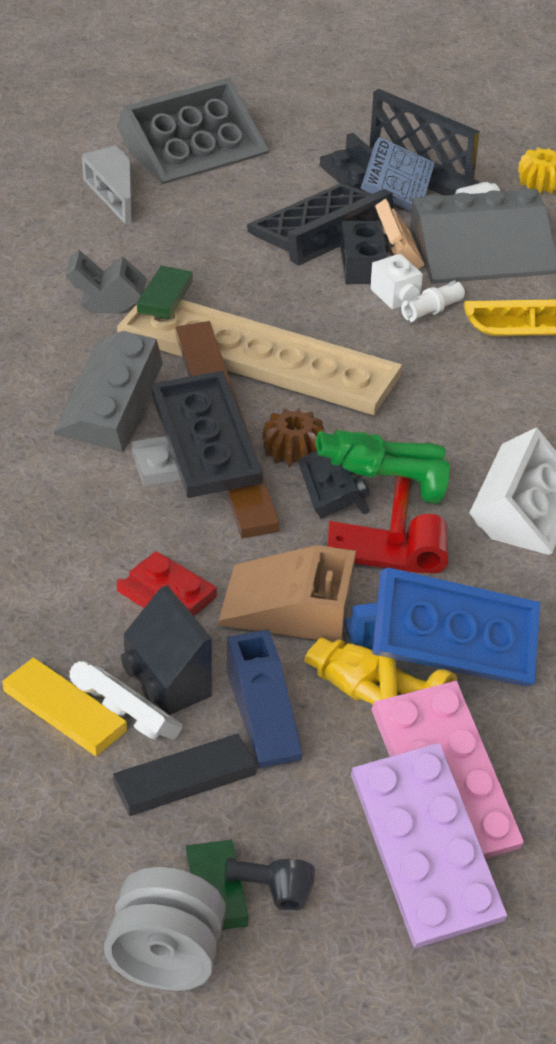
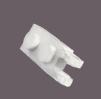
(123, 699)

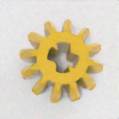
(538, 170)

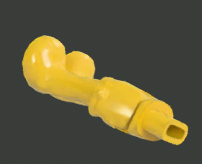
(356, 670)

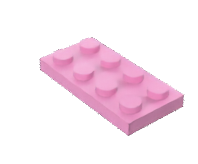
(444, 718)

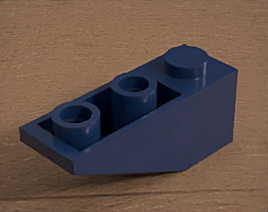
(262, 698)

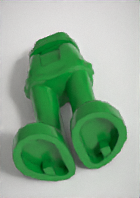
(373, 456)

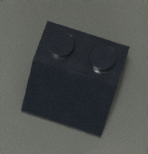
(169, 653)

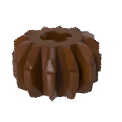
(291, 435)

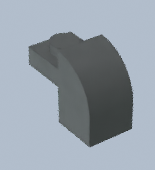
(105, 290)

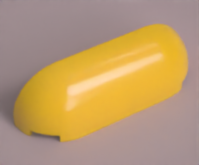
(513, 317)

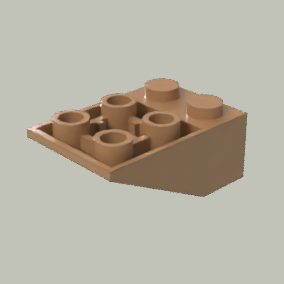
(292, 593)

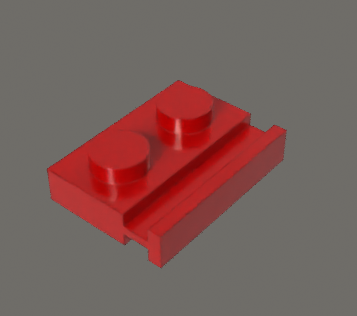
(160, 571)

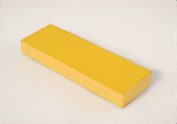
(65, 706)

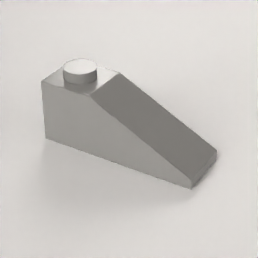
(108, 175)

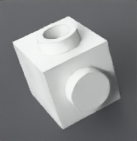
(395, 280)

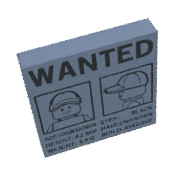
(398, 172)

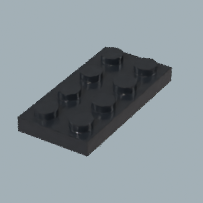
(206, 434)

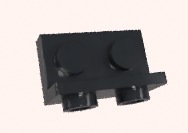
(350, 164)
(332, 485)

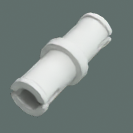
(432, 301)

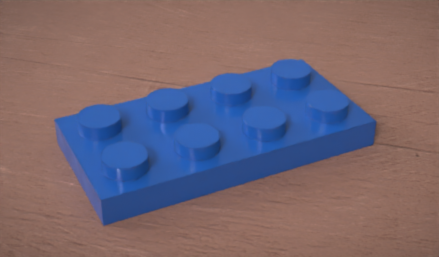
(456, 627)

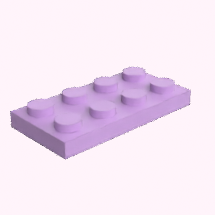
(428, 845)

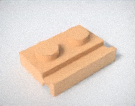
(399, 234)

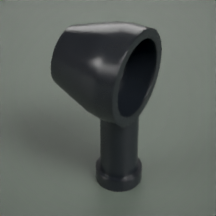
(287, 879)

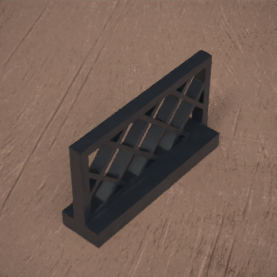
(444, 177)
(316, 222)

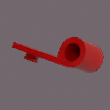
(421, 552)

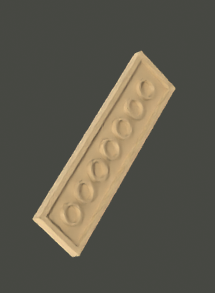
(279, 356)

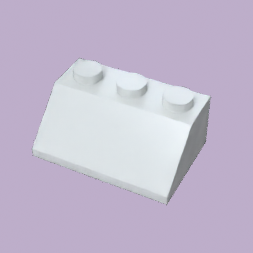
(520, 494)

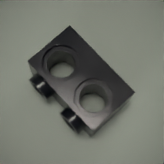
(360, 246)

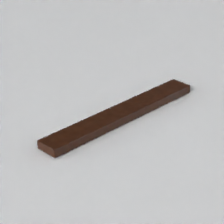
(250, 504)

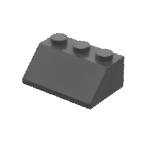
(111, 391)

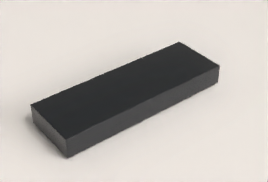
(184, 774)

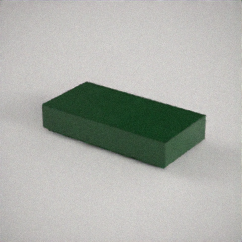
(164, 292)
(209, 863)

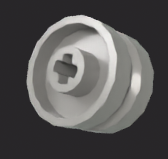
(165, 929)

